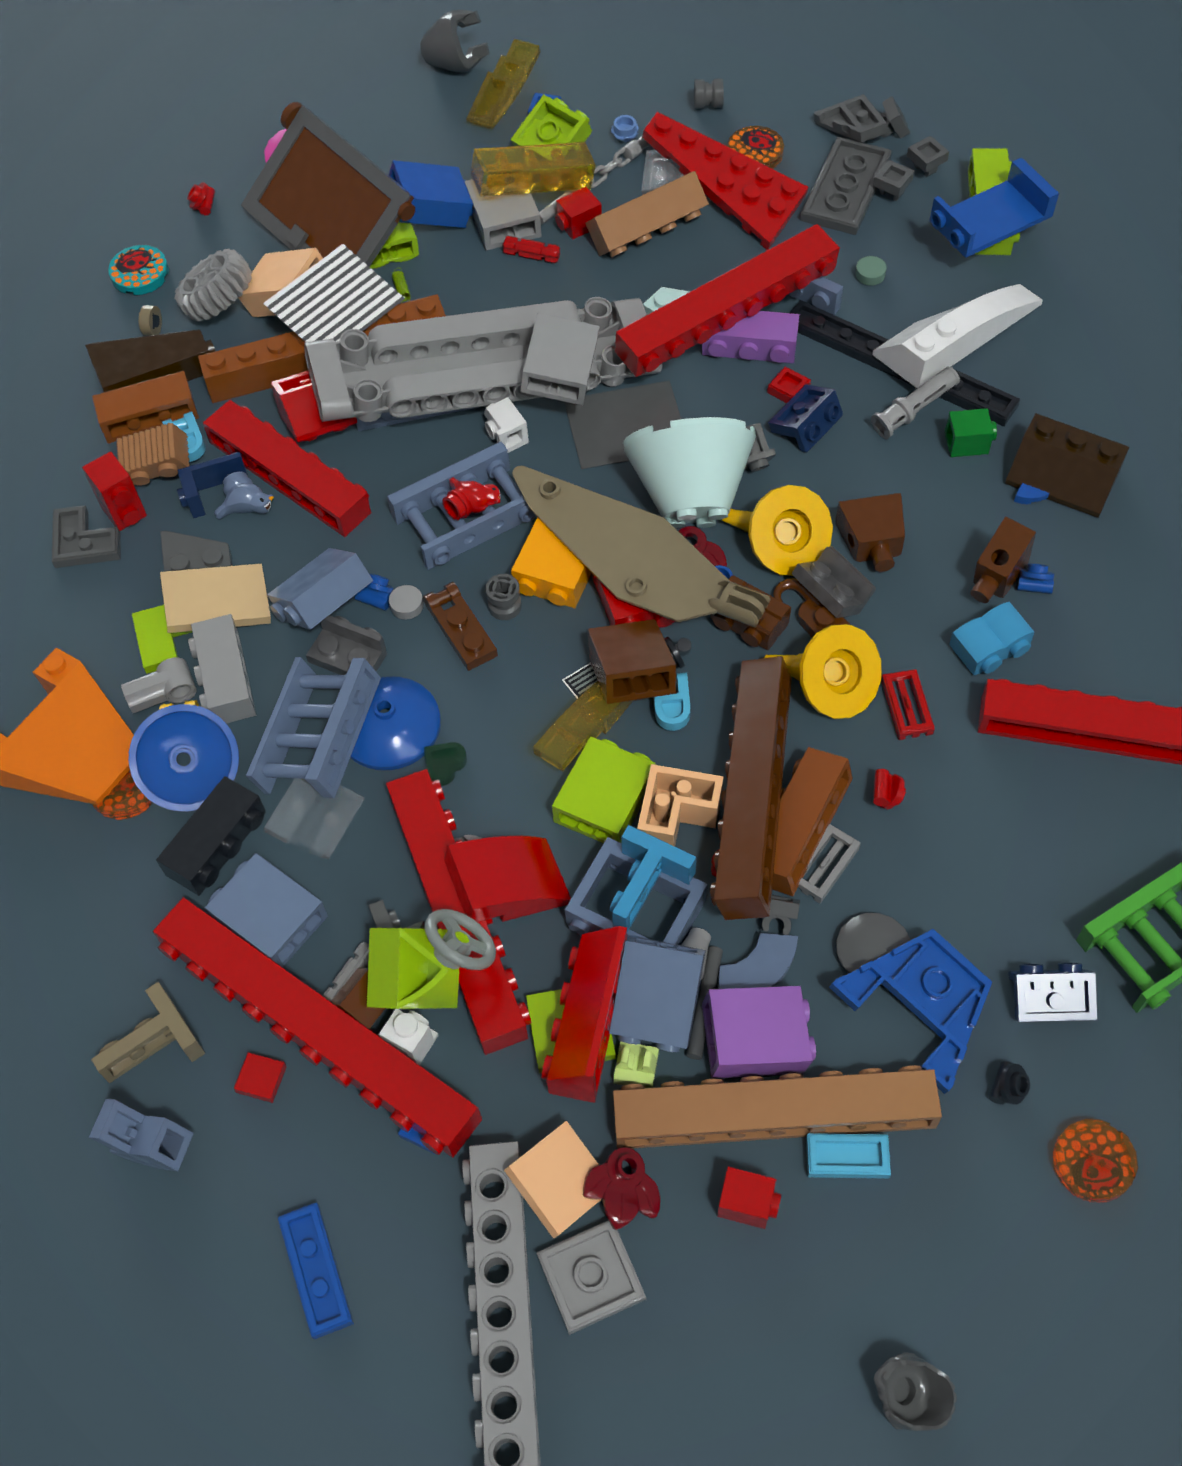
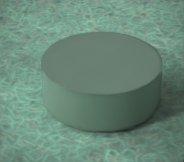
(870, 270)

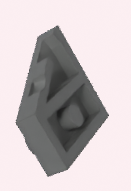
(853, 119)
(193, 552)

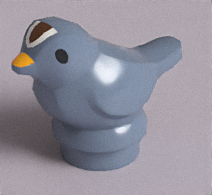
(242, 496)

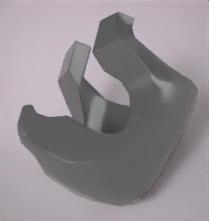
(441, 43)

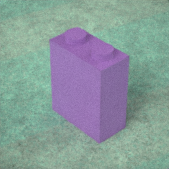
(757, 1031)

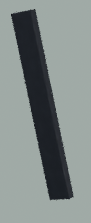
(860, 343)

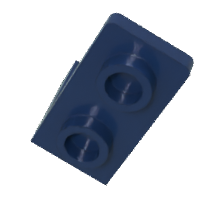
(205, 476)

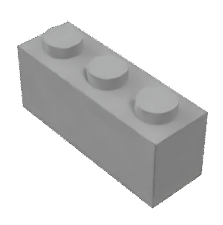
(221, 669)

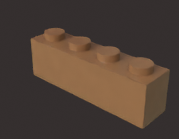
(647, 213)

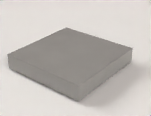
(591, 1276)

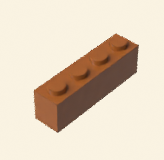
(805, 813)

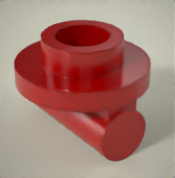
(201, 198)
(888, 789)

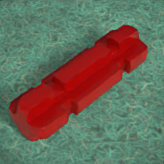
(531, 249)

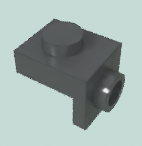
(760, 453)

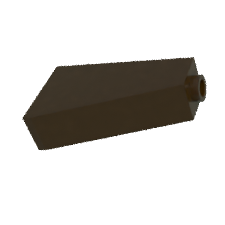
(148, 357)

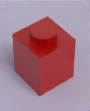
(576, 210)
(748, 1198)

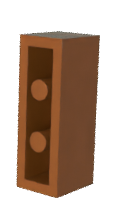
(143, 405)

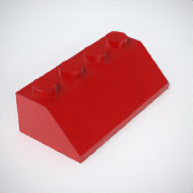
(587, 1016)

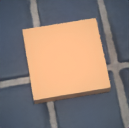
(554, 1177)

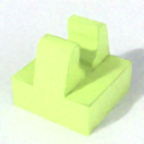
(636, 1064)

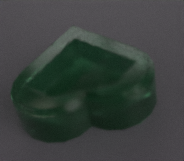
(444, 761)

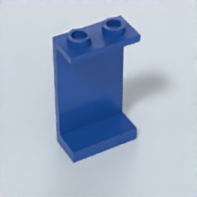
(997, 211)

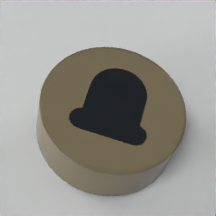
(150, 320)

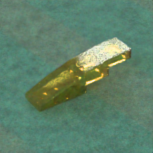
(503, 84)
(572, 730)

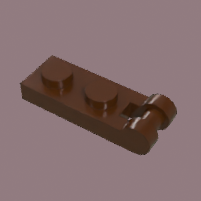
(460, 627)

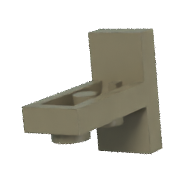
(148, 1038)

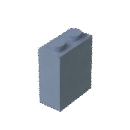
(319, 588)
(267, 909)
(657, 993)

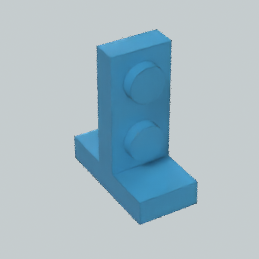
(652, 859)

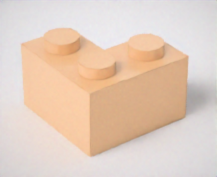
(679, 797)

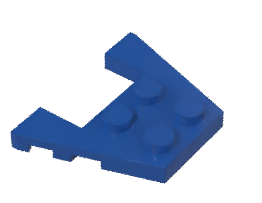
(935, 986)

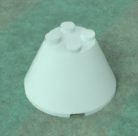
(692, 467)

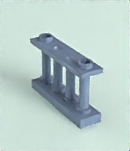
(430, 491)
(333, 745)

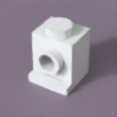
(506, 424)
(409, 1034)

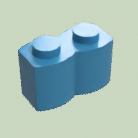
(992, 638)

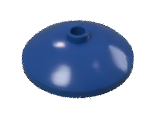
(177, 731)
(399, 735)

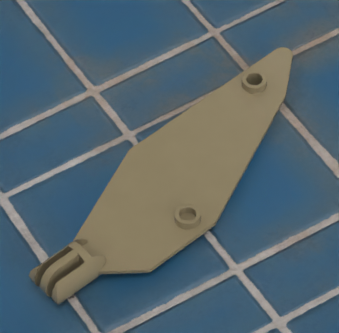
(637, 553)

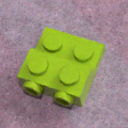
(552, 124)

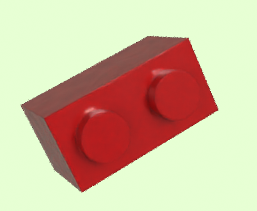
(114, 491)

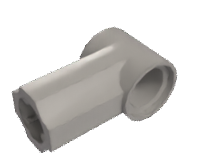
(169, 682)

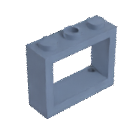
(611, 856)

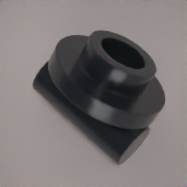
(681, 648)
(1010, 1084)

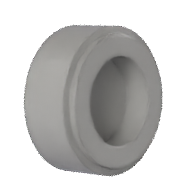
(406, 602)

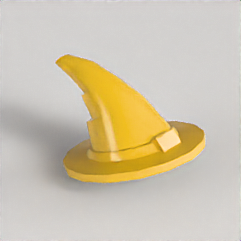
(786, 528)
(837, 671)

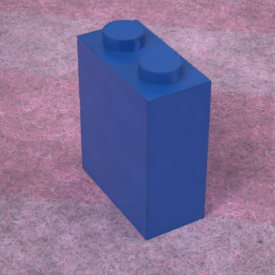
(437, 193)

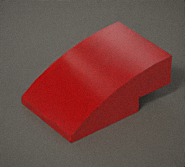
(505, 877)

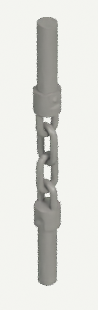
(629, 152)

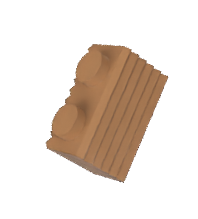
(153, 453)

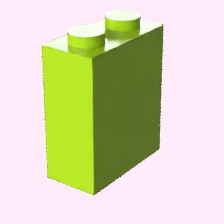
(602, 791)

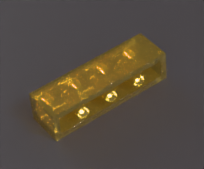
(532, 168)

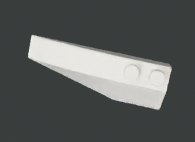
(950, 336)

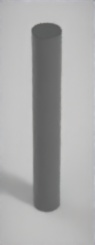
(709, 981)

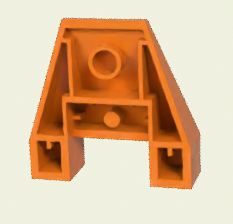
(71, 741)

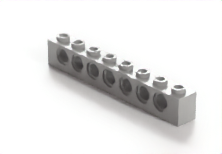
(484, 1167)

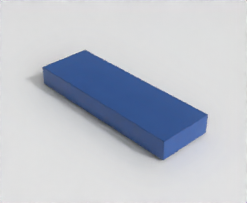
(315, 1271)

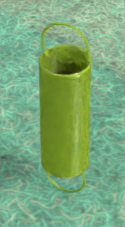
(401, 285)

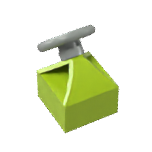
(422, 965)

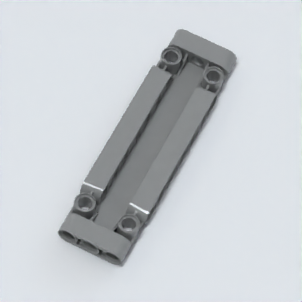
(452, 360)

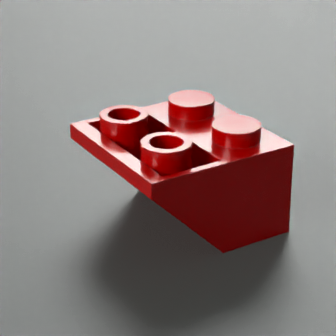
(300, 410)

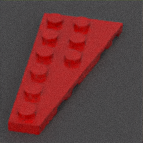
(732, 180)

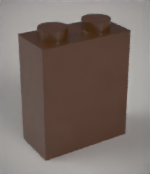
(631, 661)

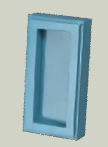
(848, 1155)

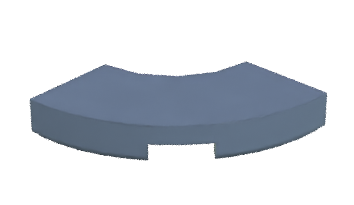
(764, 965)

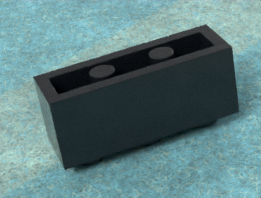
(212, 836)

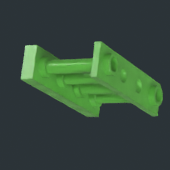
(1132, 912)

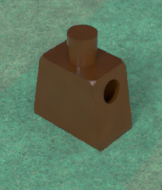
(873, 528)
(1002, 560)

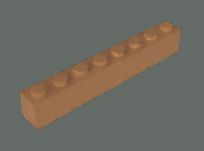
(776, 1107)

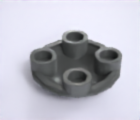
(868, 938)

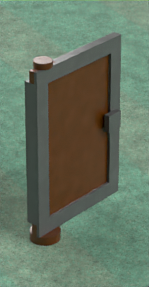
(325, 191)

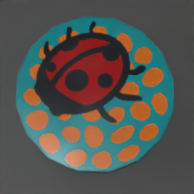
(138, 269)

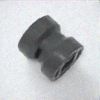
(708, 93)
(503, 596)

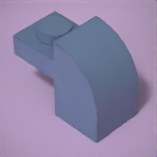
(140, 1137)

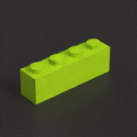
(985, 170)

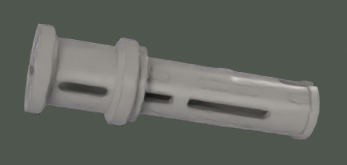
(904, 409)

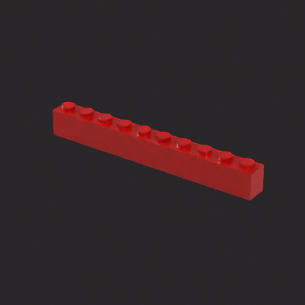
(319, 1028)

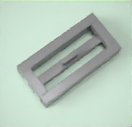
(809, 887)

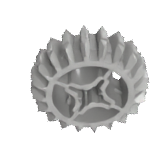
(213, 285)

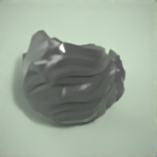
(915, 1393)

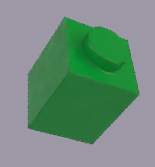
(970, 432)

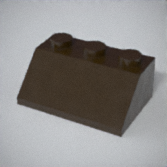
(1068, 464)

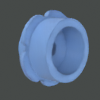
(625, 128)

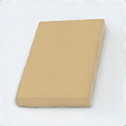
(212, 593)

